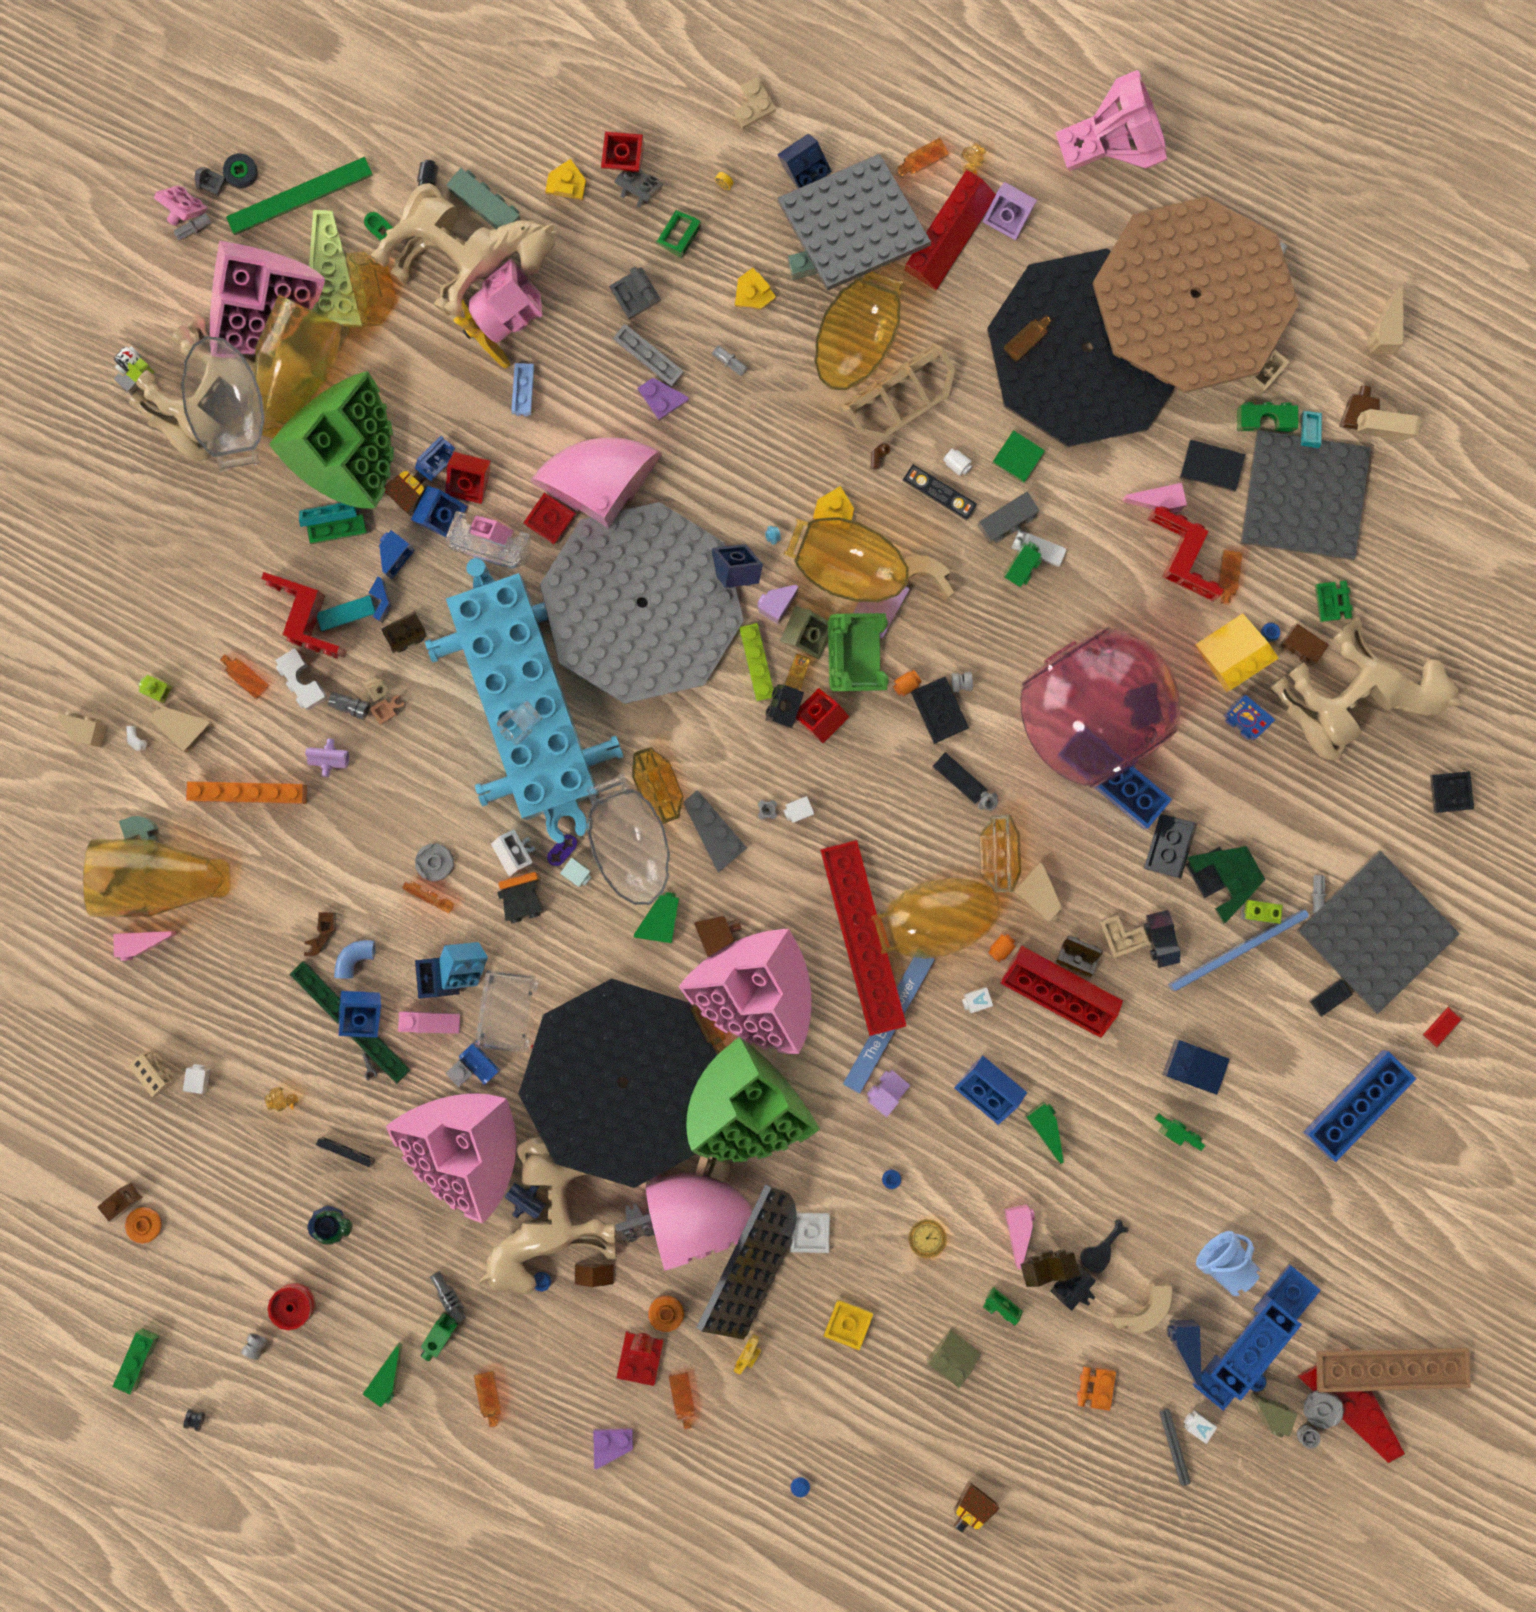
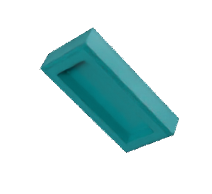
(1311, 429)

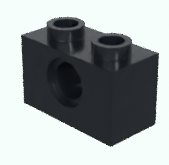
(792, 699)

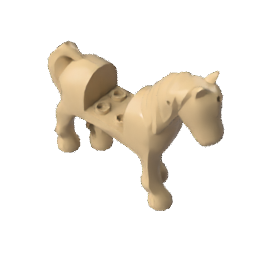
(430, 222)
(170, 413)
(1327, 719)
(544, 1236)

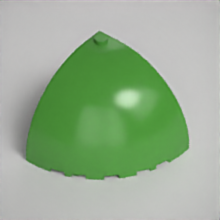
(341, 442)
(745, 1108)

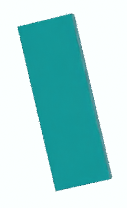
(326, 514)
(346, 613)

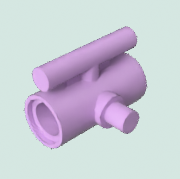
(327, 757)

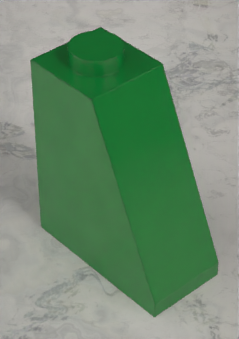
(660, 920)

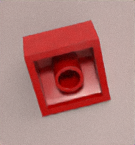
(622, 151)
(467, 477)
(821, 715)

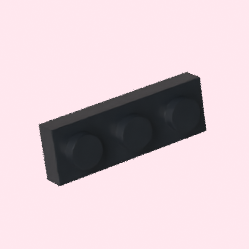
(959, 778)

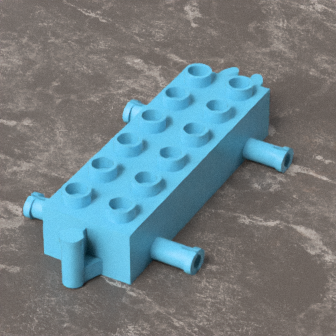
(514, 665)

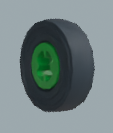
(236, 162)

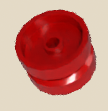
(280, 1309)

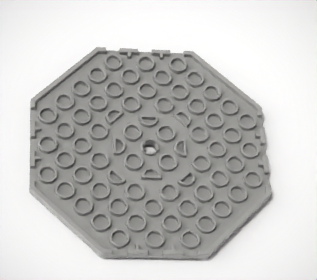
(631, 648)

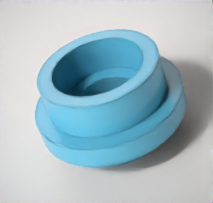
(773, 534)

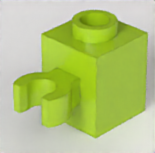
(154, 688)

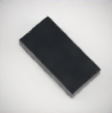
(1330, 997)

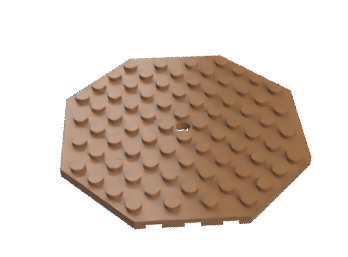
(1185, 338)

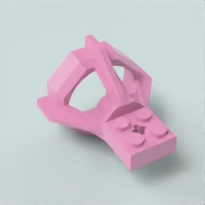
(1107, 130)

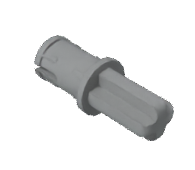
(192, 226)
(729, 360)
(1318, 892)

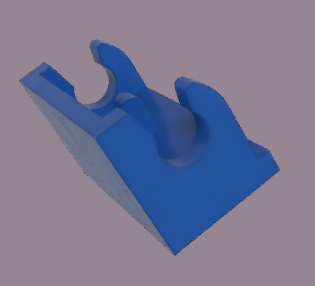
(434, 458)
(479, 1063)

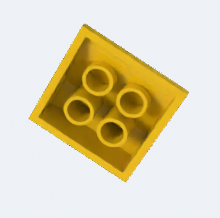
(1236, 652)

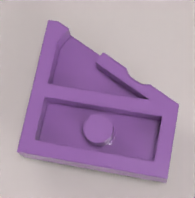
(661, 397)
(611, 1444)

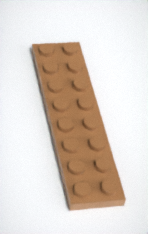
(1393, 1369)

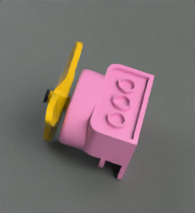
(500, 307)

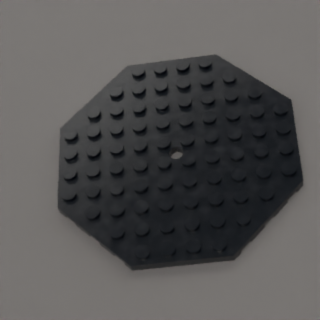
(1056, 383)
(575, 1074)

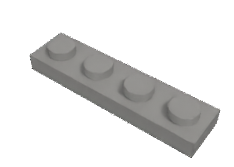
(648, 355)

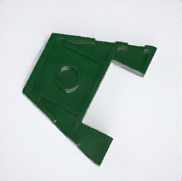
(1238, 873)

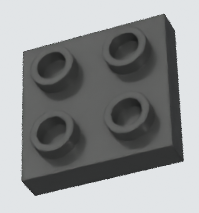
(639, 184)
(635, 1225)

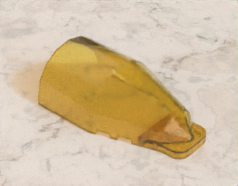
(294, 360)
(147, 878)

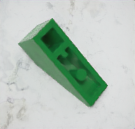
(1046, 1126)
(385, 1380)

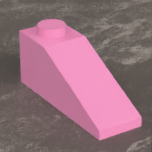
(1168, 496)
(135, 944)
(428, 1022)
(1020, 1227)

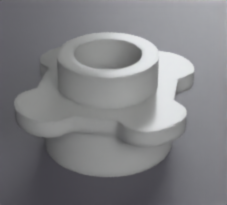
(991, 804)
(763, 805)

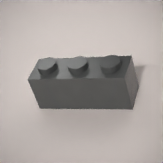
(1008, 518)

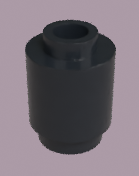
(427, 172)

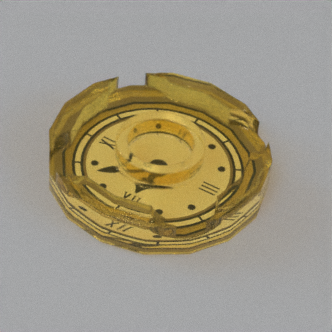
(927, 1238)

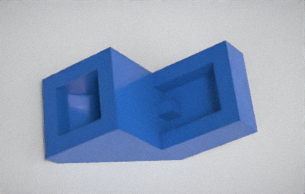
(380, 592)

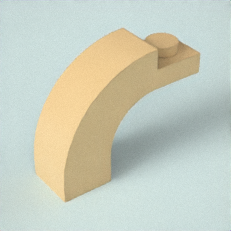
(931, 568)
(1154, 1312)

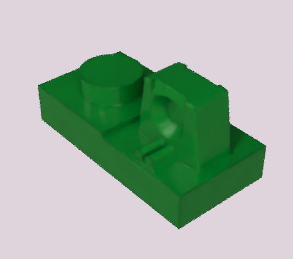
(998, 1302)

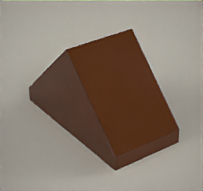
(594, 1274)

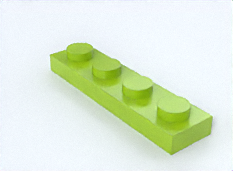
(756, 662)

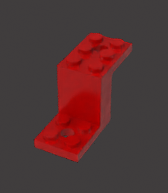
(1185, 553)
(303, 615)

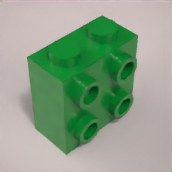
(1023, 563)

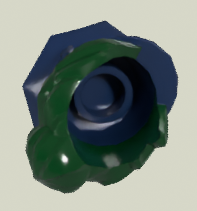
(329, 1225)

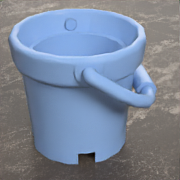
(1229, 1262)

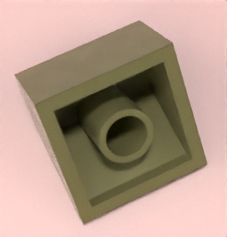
(806, 632)
(954, 1358)
(1277, 1416)

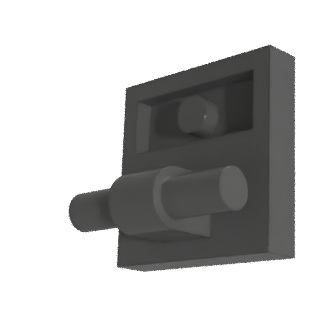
(635, 292)

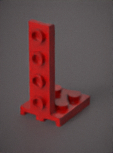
(640, 1358)

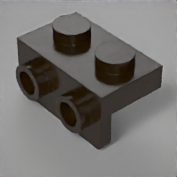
(404, 632)
(1079, 955)

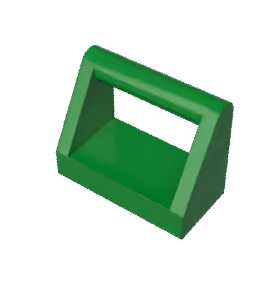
(686, 239)

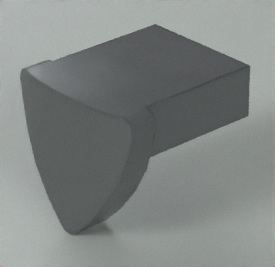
(209, 180)

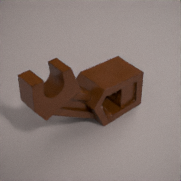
(318, 943)

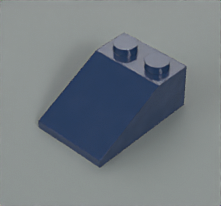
(1196, 1066)
(1187, 1343)

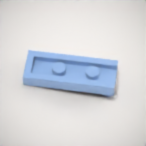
(522, 389)

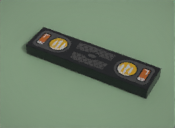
(939, 492)

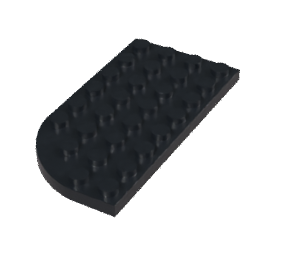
(751, 1266)

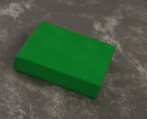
(1018, 456)

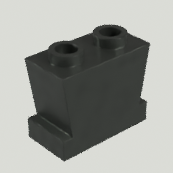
(521, 902)

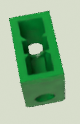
(438, 1336)

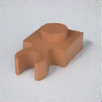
(385, 711)

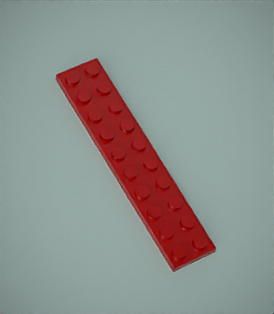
(868, 964)

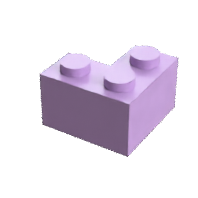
(888, 1092)

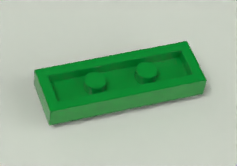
(337, 529)

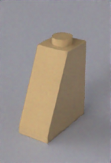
(1388, 425)
(180, 727)
(1039, 893)

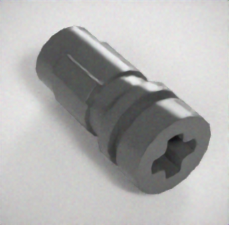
(347, 704)

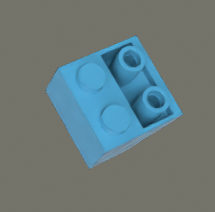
(462, 965)

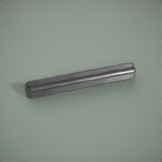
(1175, 1447)

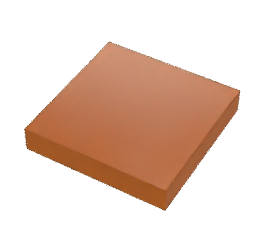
(534, 876)

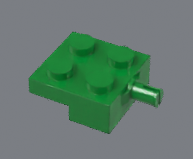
(1177, 1132)

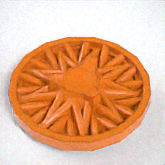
(143, 1225)
(666, 1313)

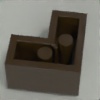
(1049, 1268)

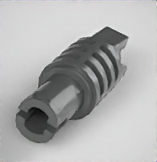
(448, 1297)

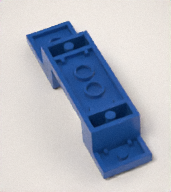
(1260, 1341)

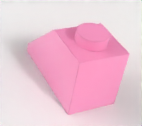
(490, 530)

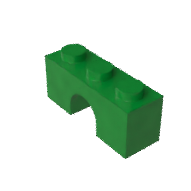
(1284, 416)
(134, 1361)

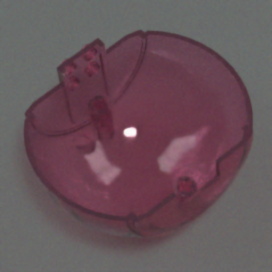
(1100, 706)

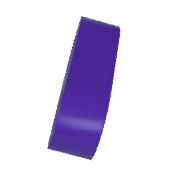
(566, 853)

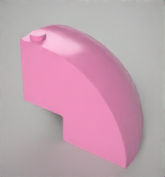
(247, 288)
(597, 475)
(756, 990)
(460, 1149)
(694, 1216)

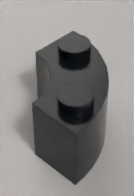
(1162, 939)

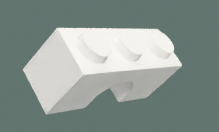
(291, 666)

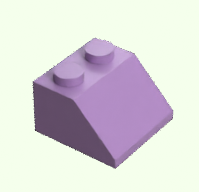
(1009, 210)
(776, 602)

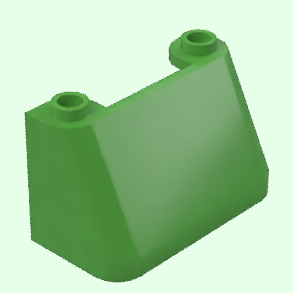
(856, 652)

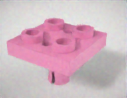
(180, 204)

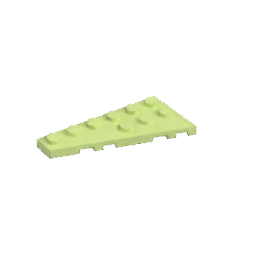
(328, 259)

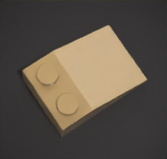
(1388, 330)

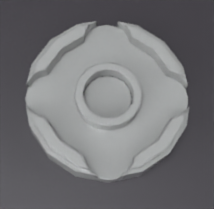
(434, 862)
(1323, 1409)

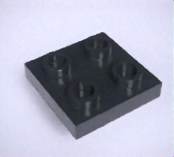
(1452, 792)
(1074, 1289)

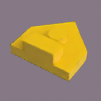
(566, 181)
(753, 291)
(834, 505)
(748, 1355)

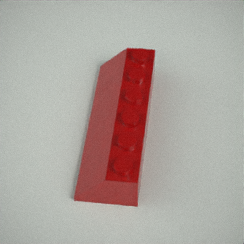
(951, 230)
(1061, 992)

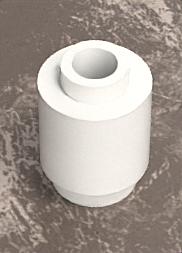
(957, 462)

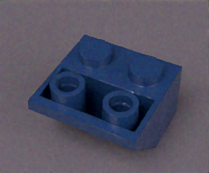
(804, 161)
(429, 979)

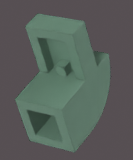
(138, 827)

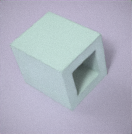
(576, 873)

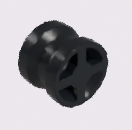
(194, 1420)

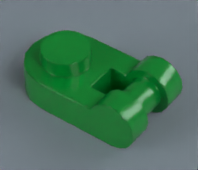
(375, 223)

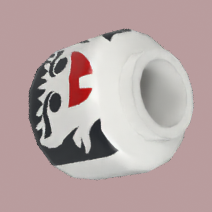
(125, 356)

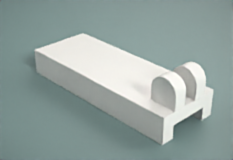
(1050, 552)

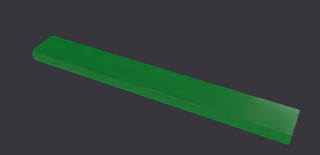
(299, 196)

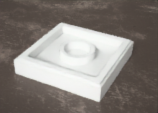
(811, 1233)

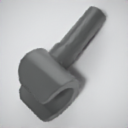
(369, 1067)

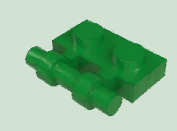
(1328, 601)

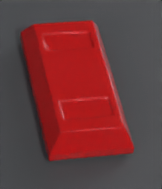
(1442, 1027)

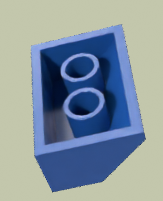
(990, 1090)

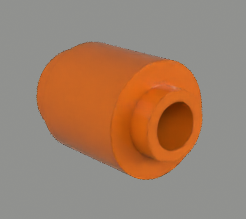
(906, 683)
(1002, 947)

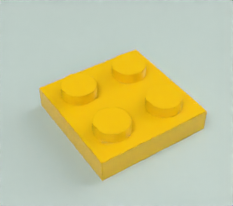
(848, 1324)

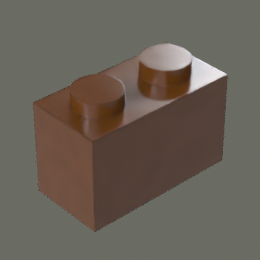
(1304, 645)

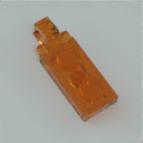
(923, 157)
(1027, 338)
(1229, 574)
(244, 676)
(429, 897)
(711, 1032)
(488, 1396)
(682, 1398)

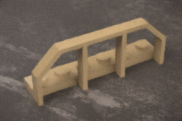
(899, 375)

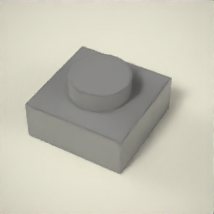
(459, 1073)

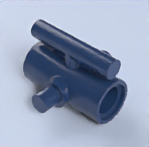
(525, 1200)

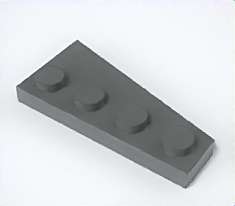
(715, 834)

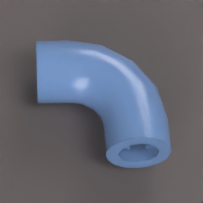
(351, 955)

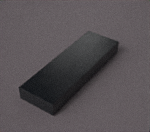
(345, 1151)

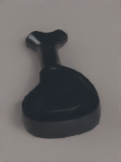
(1097, 1257)

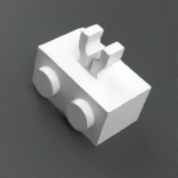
(512, 852)

